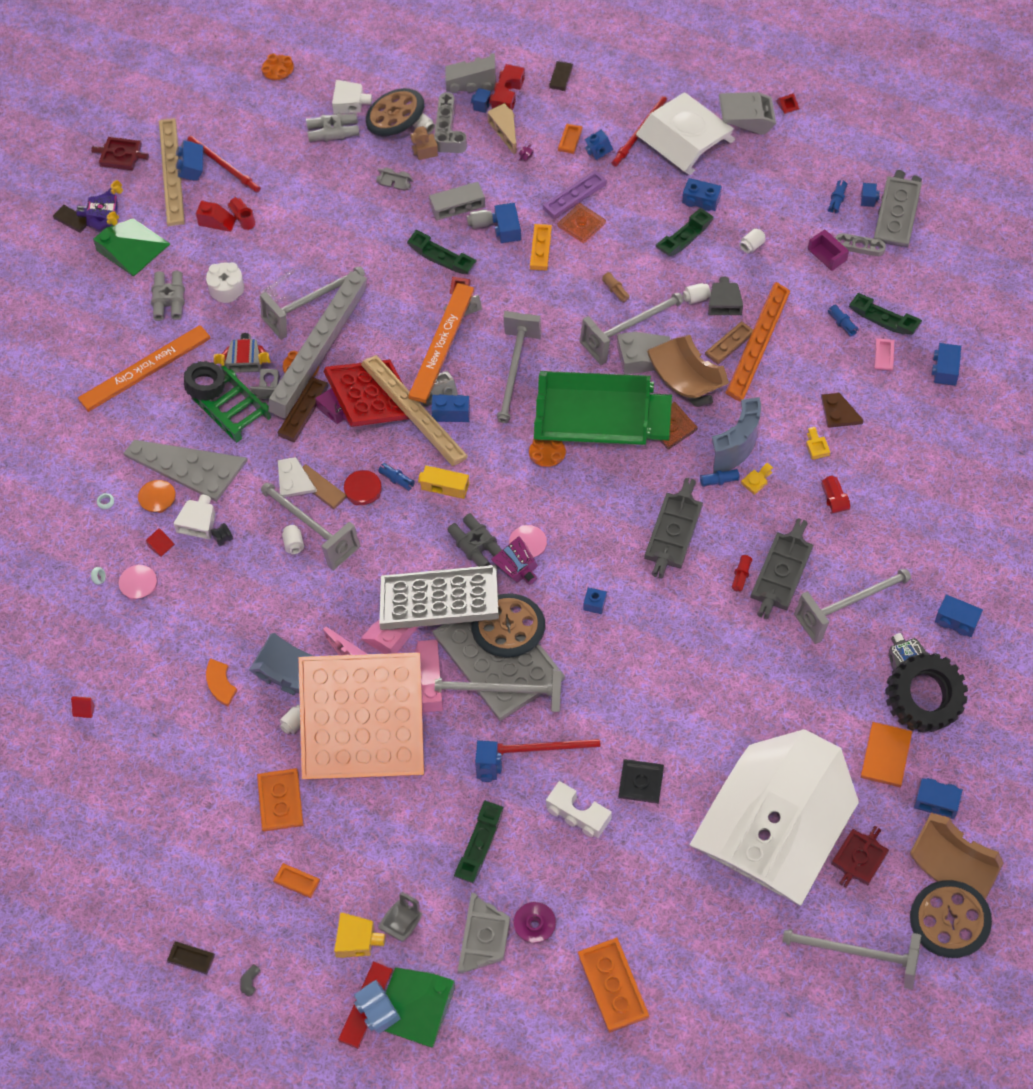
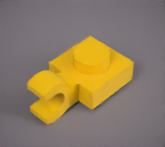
(816, 446)
(757, 480)

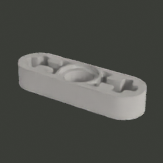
(865, 241)

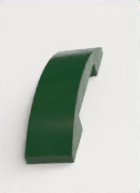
(685, 235)
(433, 252)
(887, 319)
(480, 842)

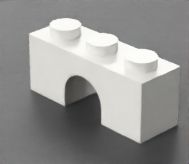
(592, 820)

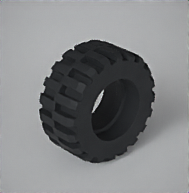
(949, 681)

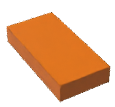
(570, 138)
(296, 880)

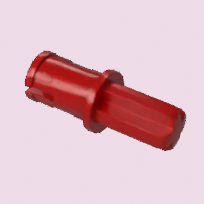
(741, 573)

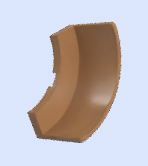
(683, 369)
(948, 856)

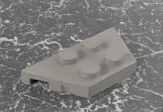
(483, 936)

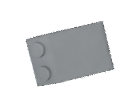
(633, 351)

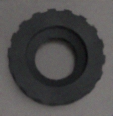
(204, 392)

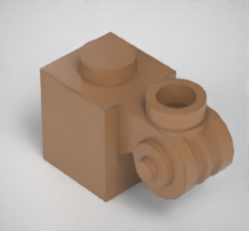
(424, 144)

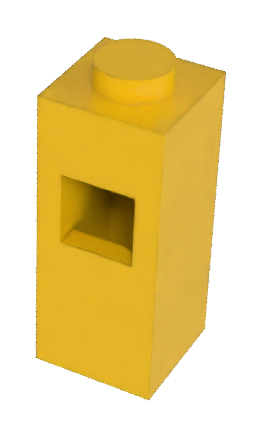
(444, 482)

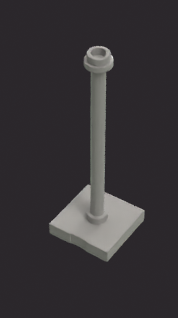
(276, 317)
(521, 326)
(598, 342)
(337, 547)
(815, 620)
(552, 689)
(908, 960)

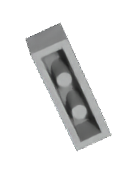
(457, 201)

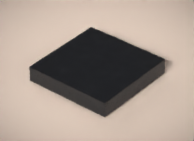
(641, 781)

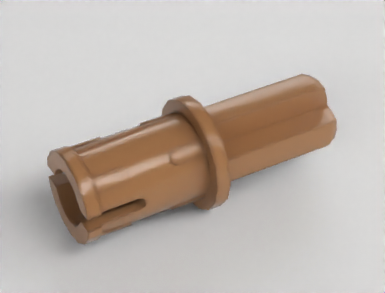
(615, 287)

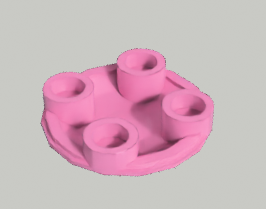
(533, 537)
(137, 582)

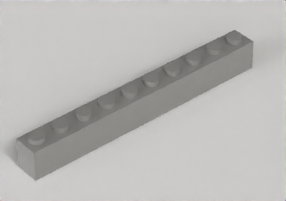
(317, 345)

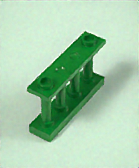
(223, 418)

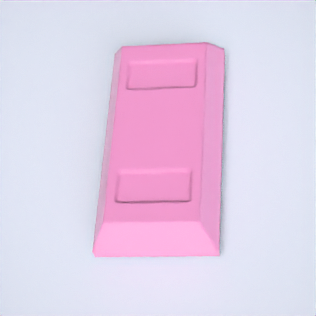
(884, 354)

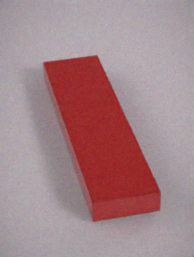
(355, 1026)

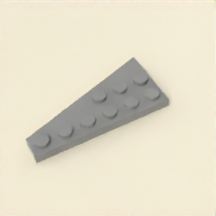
(196, 469)

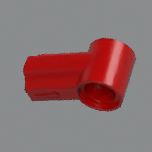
(242, 213)
(836, 498)

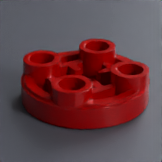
(362, 487)

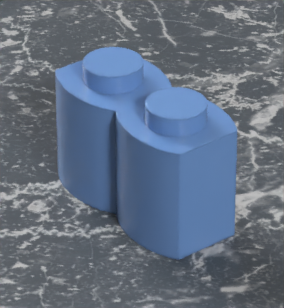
(376, 1006)

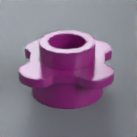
(525, 153)

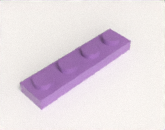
(574, 194)

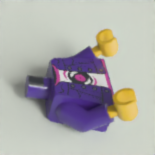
(102, 209)

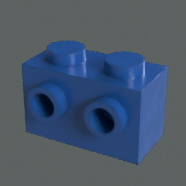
(189, 160)
(701, 194)
(507, 223)
(947, 364)
(450, 408)
(958, 615)
(487, 761)
(938, 798)

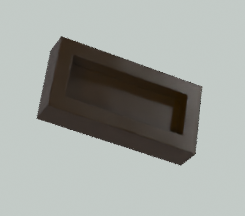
(561, 76)
(69, 218)
(190, 957)

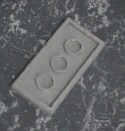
(897, 211)

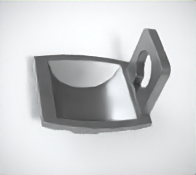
(263, 390)
(401, 918)

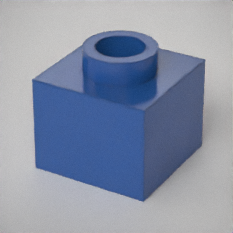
(481, 100)
(869, 194)
(597, 604)

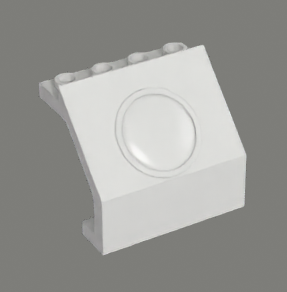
(684, 131)

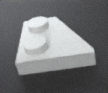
(293, 478)

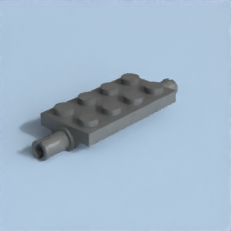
(674, 529)
(782, 570)

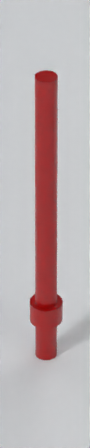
(624, 151)
(244, 179)
(548, 746)

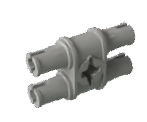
(335, 132)
(167, 295)

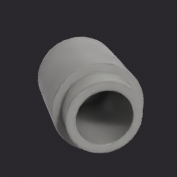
(480, 219)

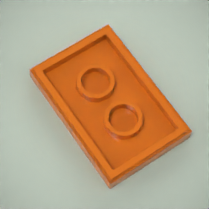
(886, 754)
(280, 799)

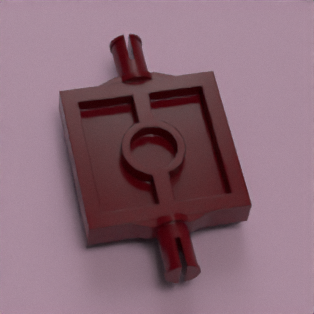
(120, 153)
(860, 857)

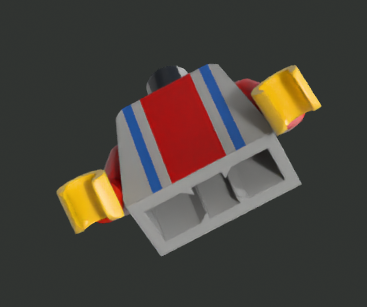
(243, 355)

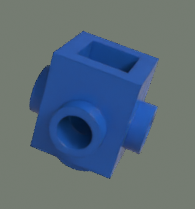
(598, 144)

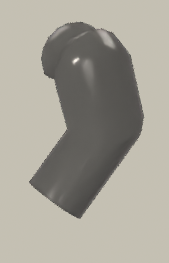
(701, 401)
(246, 980)

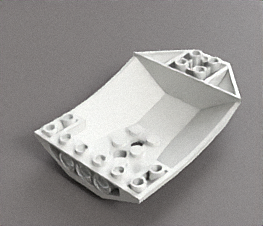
(810, 790)

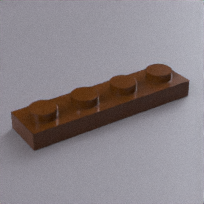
(302, 409)

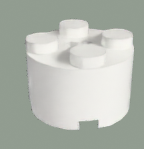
(225, 282)

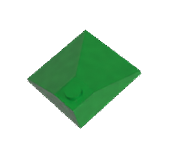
(130, 245)
(421, 1004)

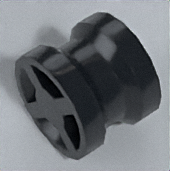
(222, 534)

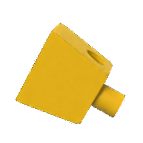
(356, 937)

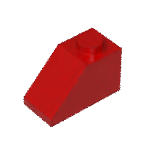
(214, 216)

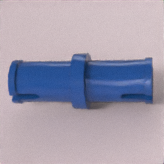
(837, 196)
(843, 320)
(396, 476)
(719, 477)

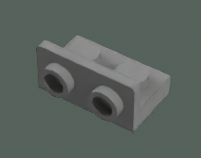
(444, 385)

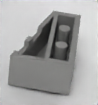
(471, 75)

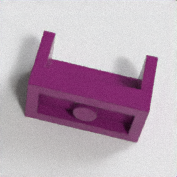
(828, 249)

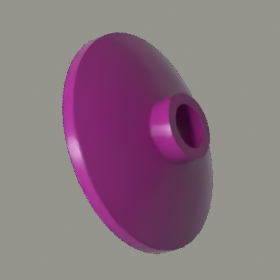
(531, 913)

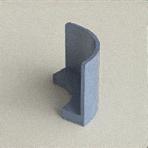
(738, 442)
(279, 664)

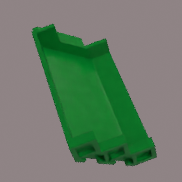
(600, 408)

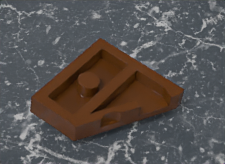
(839, 411)

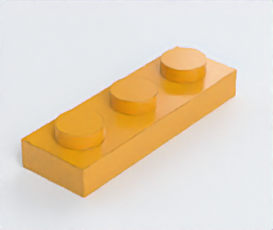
(540, 247)

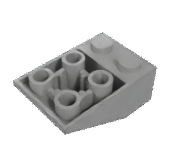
(748, 111)

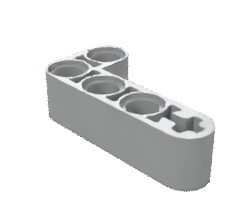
(446, 139)

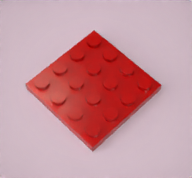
(361, 396)

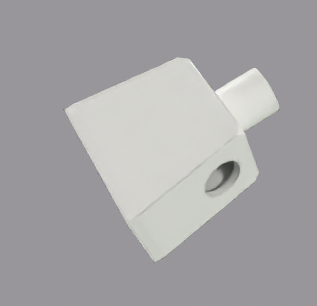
(349, 97)
(196, 518)

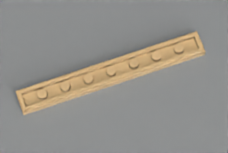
(172, 182)
(414, 410)

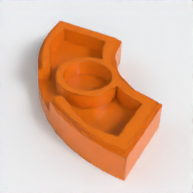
(217, 682)

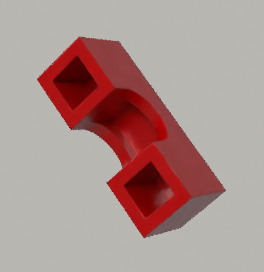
(509, 78)

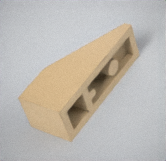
(502, 122)

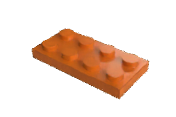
(613, 985)

